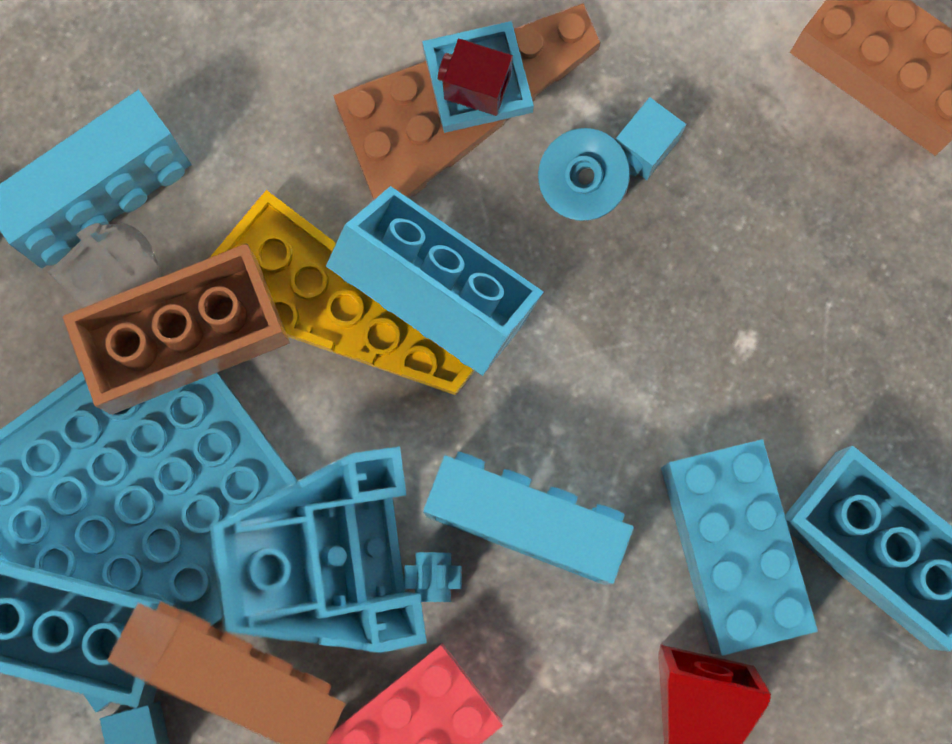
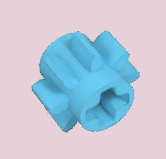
(433, 576)

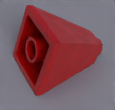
(708, 698)

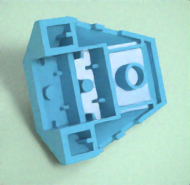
(322, 560)

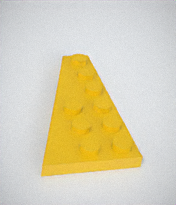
(327, 310)

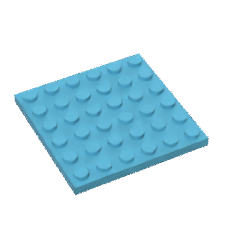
(133, 490)

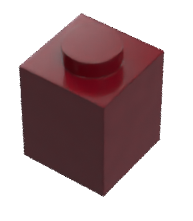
(475, 76)

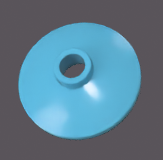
(567, 158)

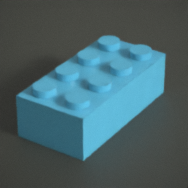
(89, 180)
(433, 279)
(529, 520)
(880, 543)
(738, 548)
(64, 632)

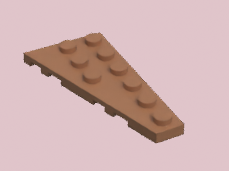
(397, 119)

